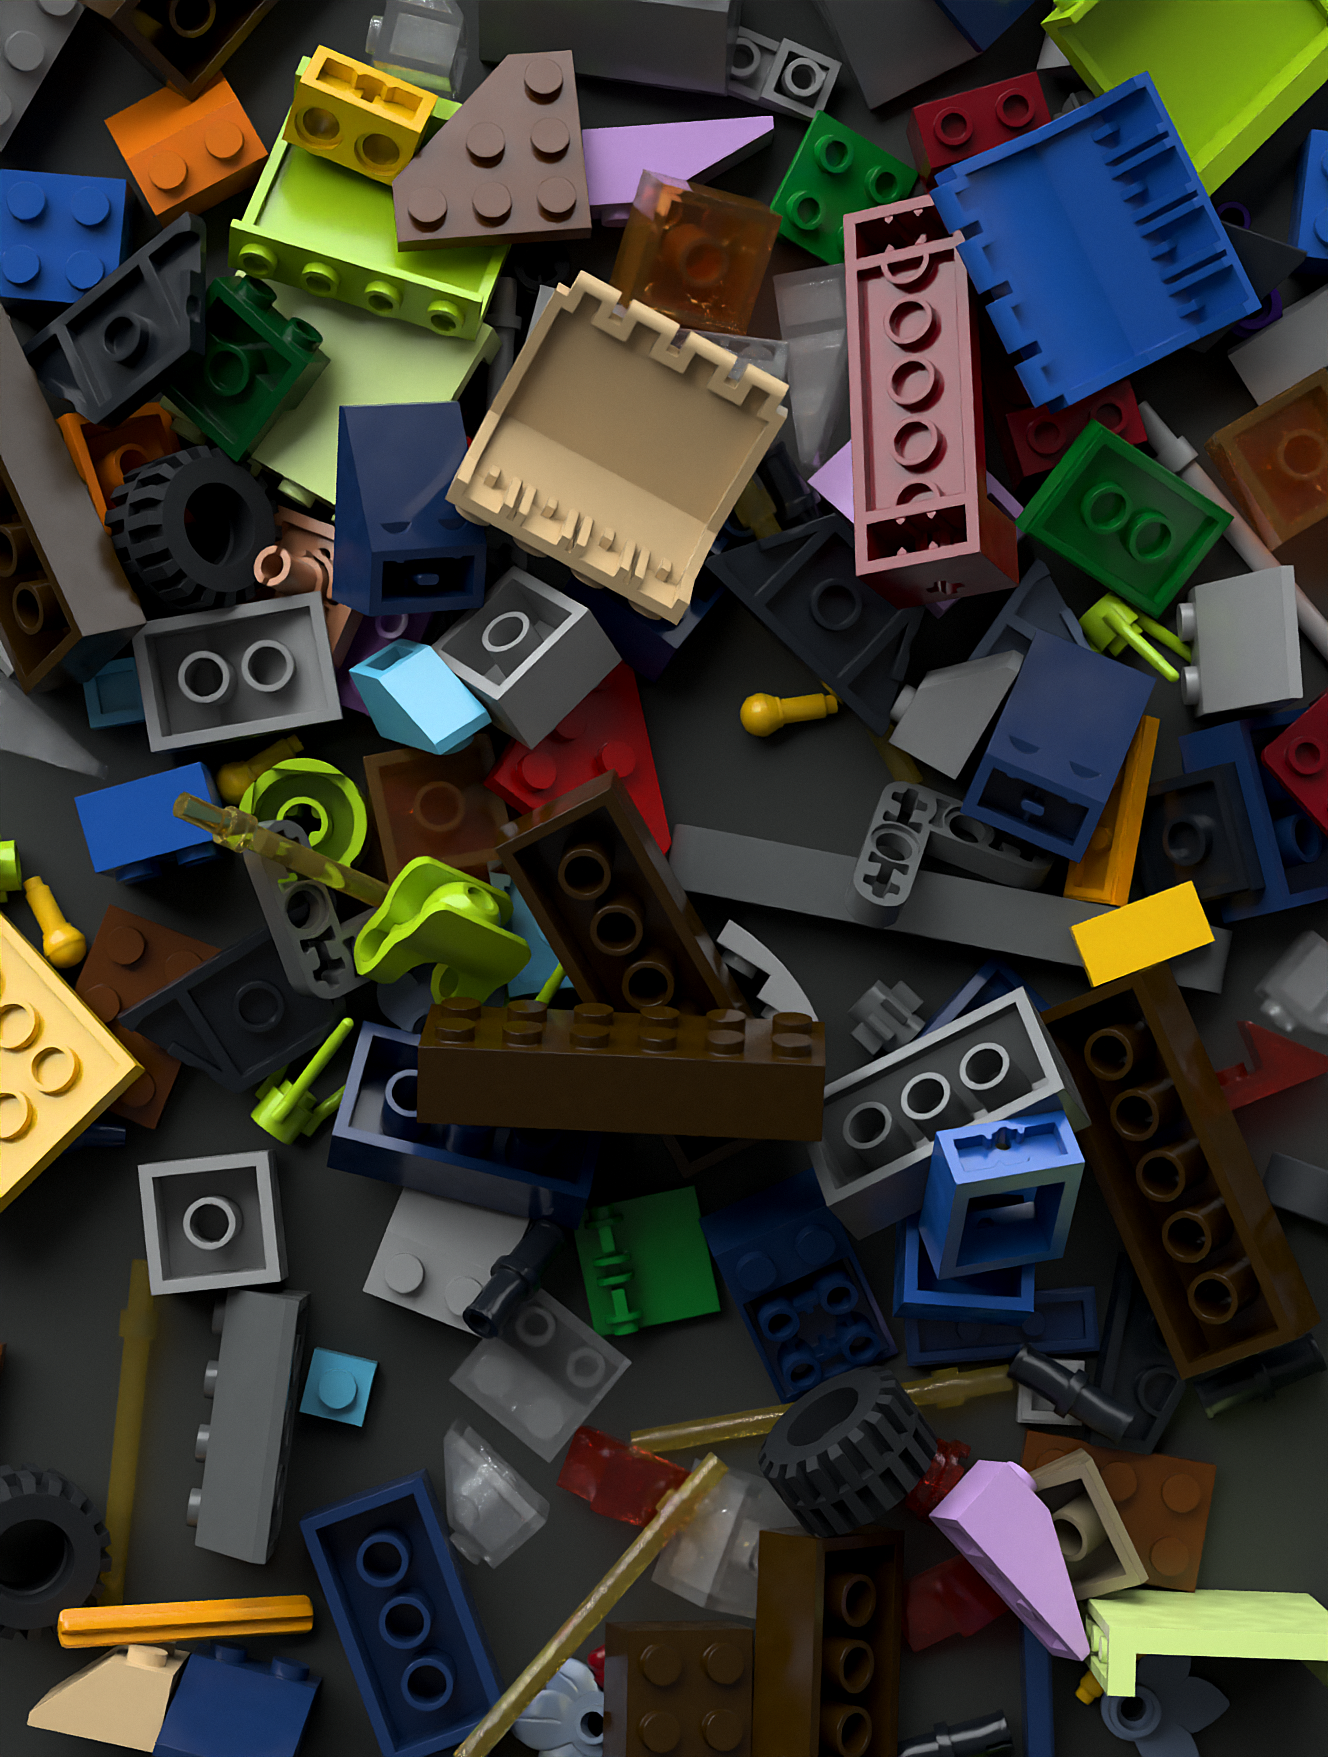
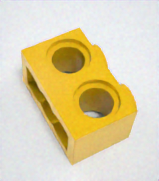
(358, 116)

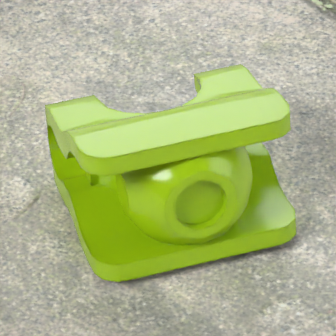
(443, 919)

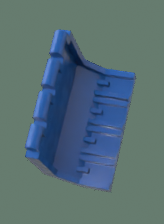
(1094, 244)

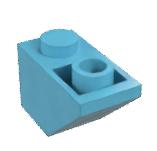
(418, 698)

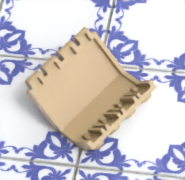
(618, 447)

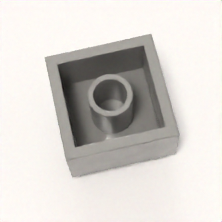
(527, 655)
(213, 1222)

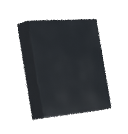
(1199, 833)

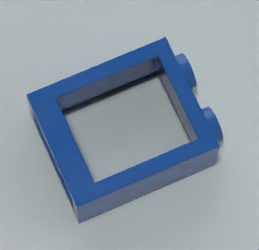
(971, 1166)

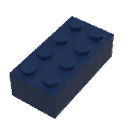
(495, 1167)
(404, 1615)

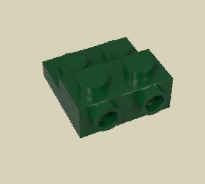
(251, 366)

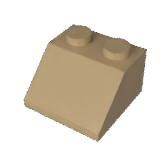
(117, 1696)

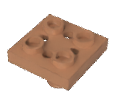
(297, 568)

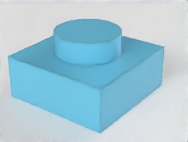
(114, 695)
(339, 1386)

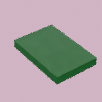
(1124, 519)

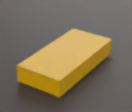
(1141, 934)

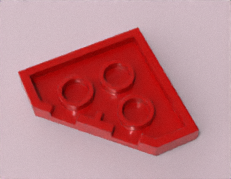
(594, 737)

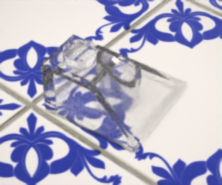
(487, 1498)

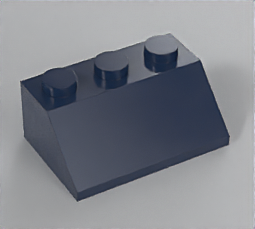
(1286, 838)

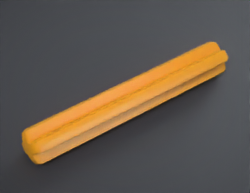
(184, 1621)

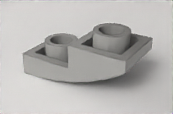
(781, 75)
(1285, 349)
(747, 956)

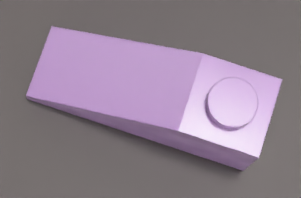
(680, 150)
(1015, 1548)

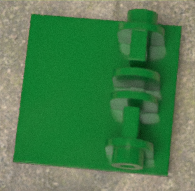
(832, 177)
(645, 1262)

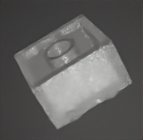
(718, 1553)

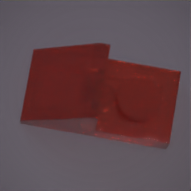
(1276, 1065)
(618, 1476)
(947, 1601)

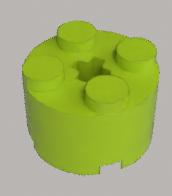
(333, 798)

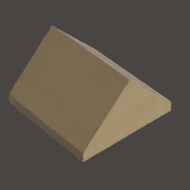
(1088, 1527)

